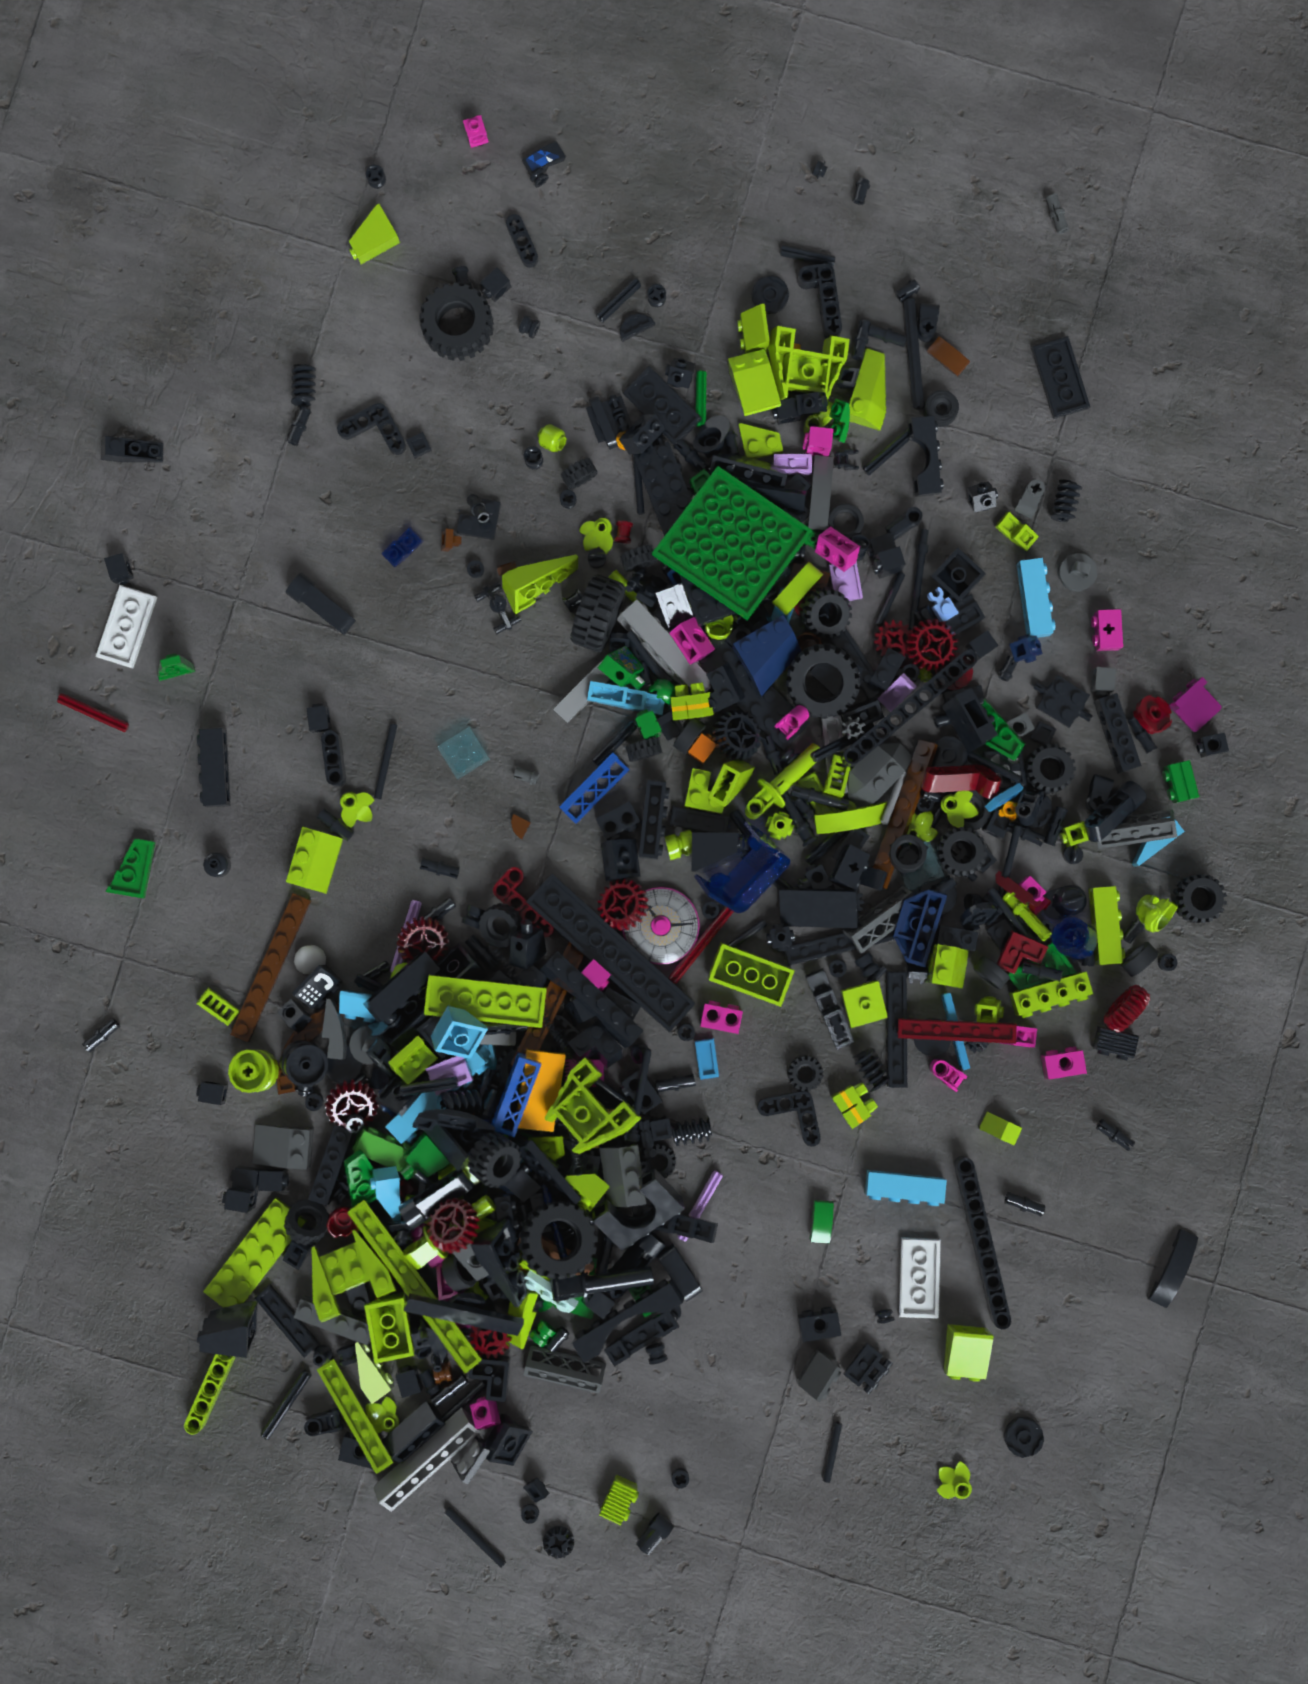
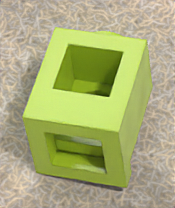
(1081, 835)

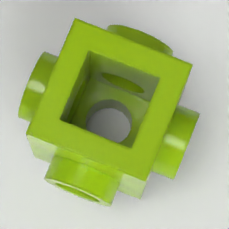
(774, 831)
(983, 1009)

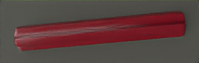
(93, 712)

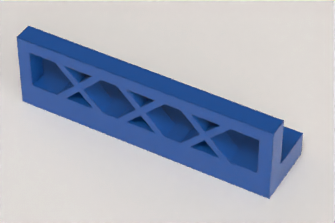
(588, 783)
(508, 1092)

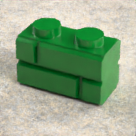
(648, 725)
(1180, 782)

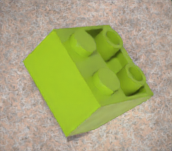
(589, 1188)

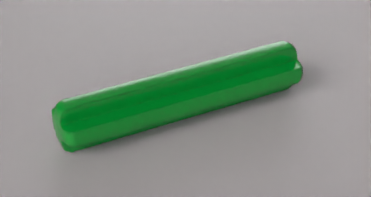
(701, 382)

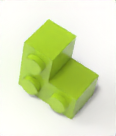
(698, 793)

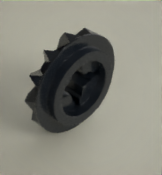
(562, 1534)

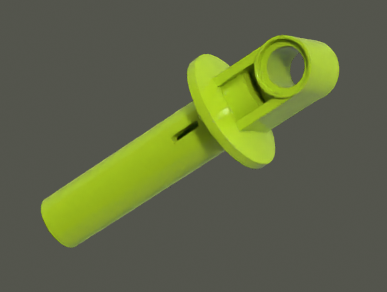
(771, 793)
(423, 1249)

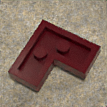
(1019, 947)

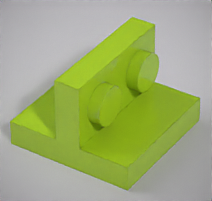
(412, 1061)

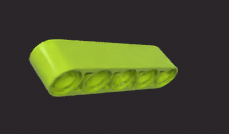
(208, 1395)

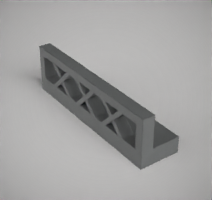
(1139, 831)
(876, 916)
(563, 1375)

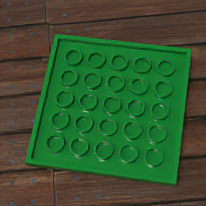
(732, 543)

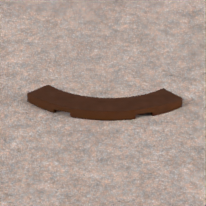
(308, 1033)

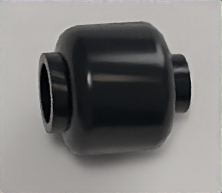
(214, 870)

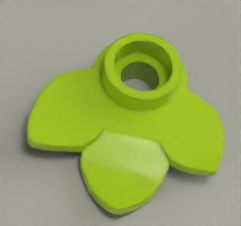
(595, 537)
(961, 808)
(358, 810)
(922, 826)
(380, 1413)
(953, 1479)

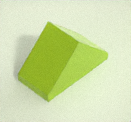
(1000, 1128)

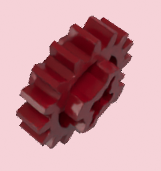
(887, 634)
(497, 1340)

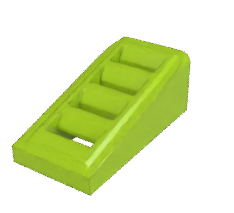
(831, 791)
(207, 1007)

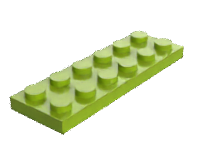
(486, 1000)
(252, 1257)

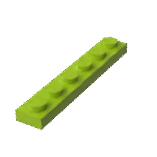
(355, 1416)

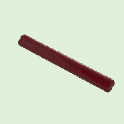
(700, 945)

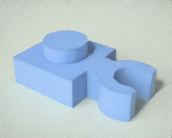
(943, 608)

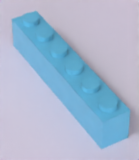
(402, 1128)

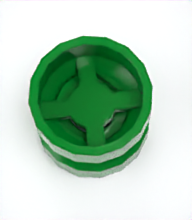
(542, 1333)

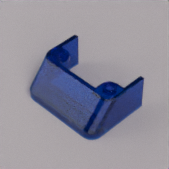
(751, 876)

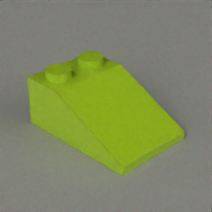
(754, 382)

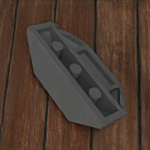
(877, 773)

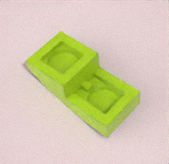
(1017, 532)

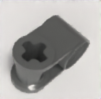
(1029, 501)

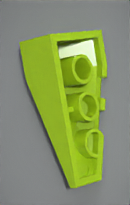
(869, 393)

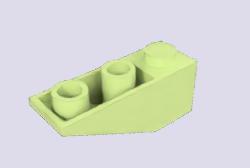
(373, 1379)

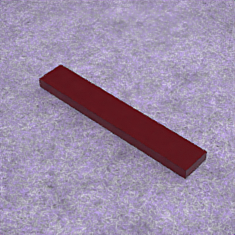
(957, 1030)

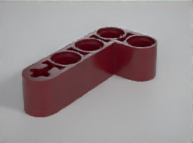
(962, 779)
(512, 893)

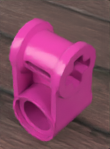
(792, 721)
(949, 1076)

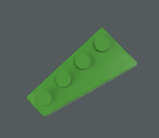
(381, 1148)

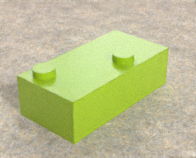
(750, 974)

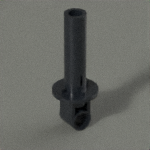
(585, 1285)

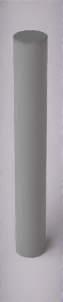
(893, 798)

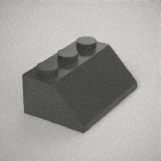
(622, 1172)

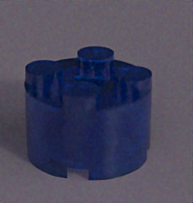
(1084, 935)

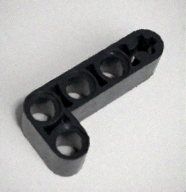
(825, 302)

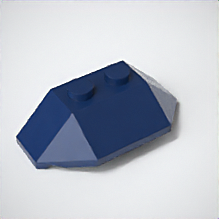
(918, 925)

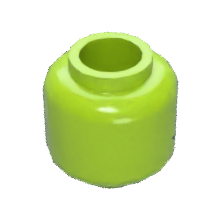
(552, 438)

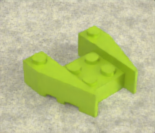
(803, 369)
(585, 1114)
(343, 1271)

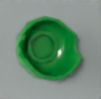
(664, 689)

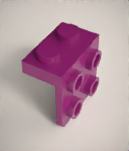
(1195, 704)

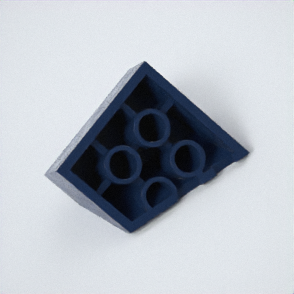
(767, 652)

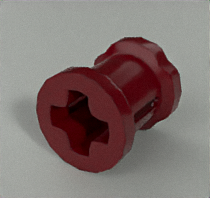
(623, 532)

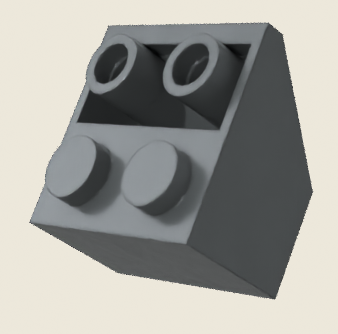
(819, 1374)

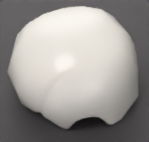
(309, 958)

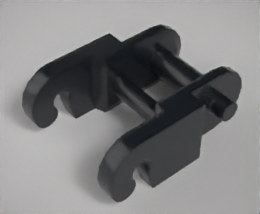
(846, 466)

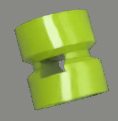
(679, 844)

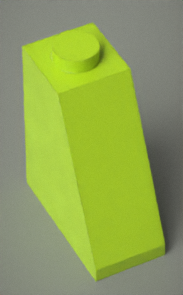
(373, 236)
(731, 781)

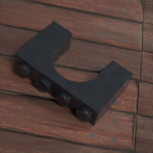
(627, 1230)

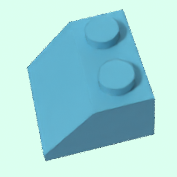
(352, 1005)
(458, 1033)

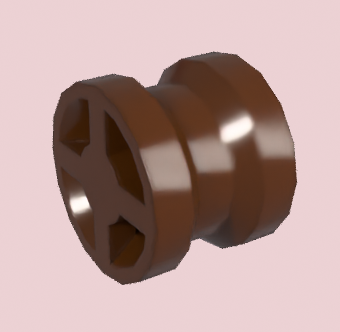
(444, 1374)

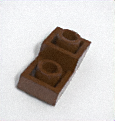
(948, 356)

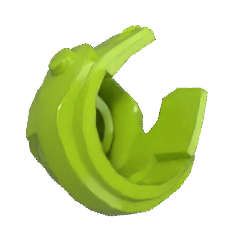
(1155, 913)

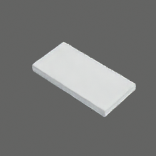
(126, 626)
(919, 1277)

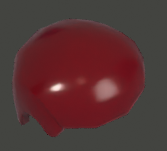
(340, 1223)

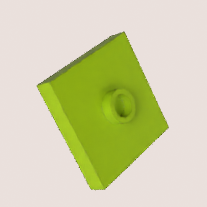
(864, 1004)

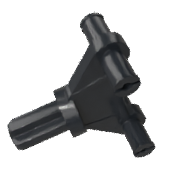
(498, 605)
(438, 1349)

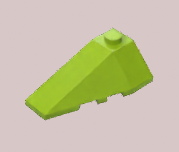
(530, 581)

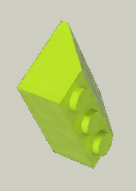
(314, 860)
(389, 1328)

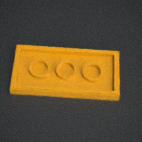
(544, 1089)

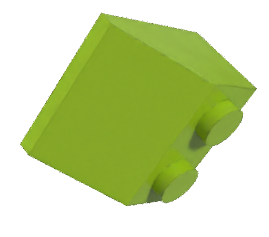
(754, 329)

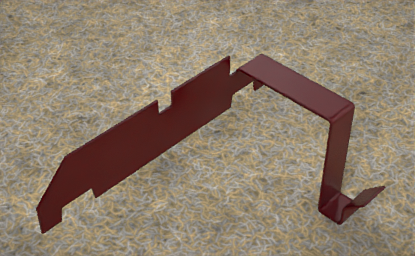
(1021, 894)

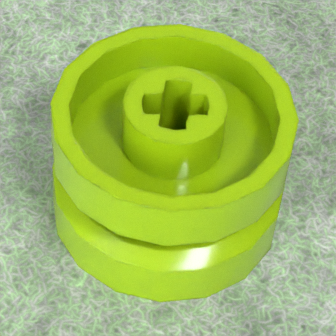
(253, 1070)

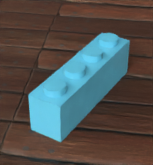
(1034, 597)
(905, 1186)

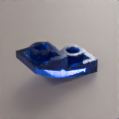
(402, 547)

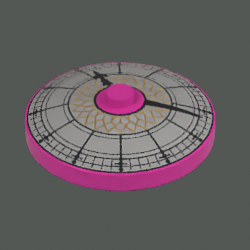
(667, 929)

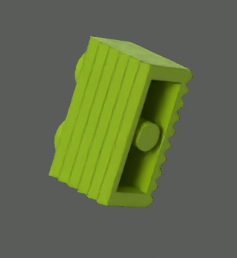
(619, 1499)

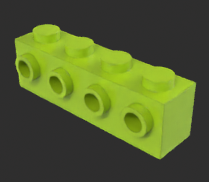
(1051, 993)

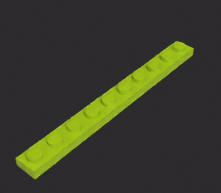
(412, 1283)

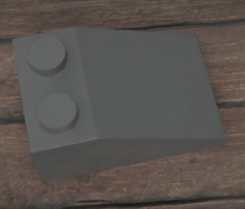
(283, 1146)

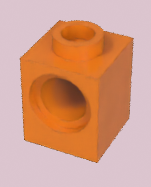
(702, 748)

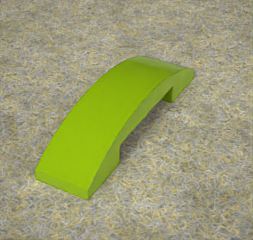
(849, 819)

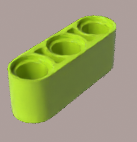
(797, 588)

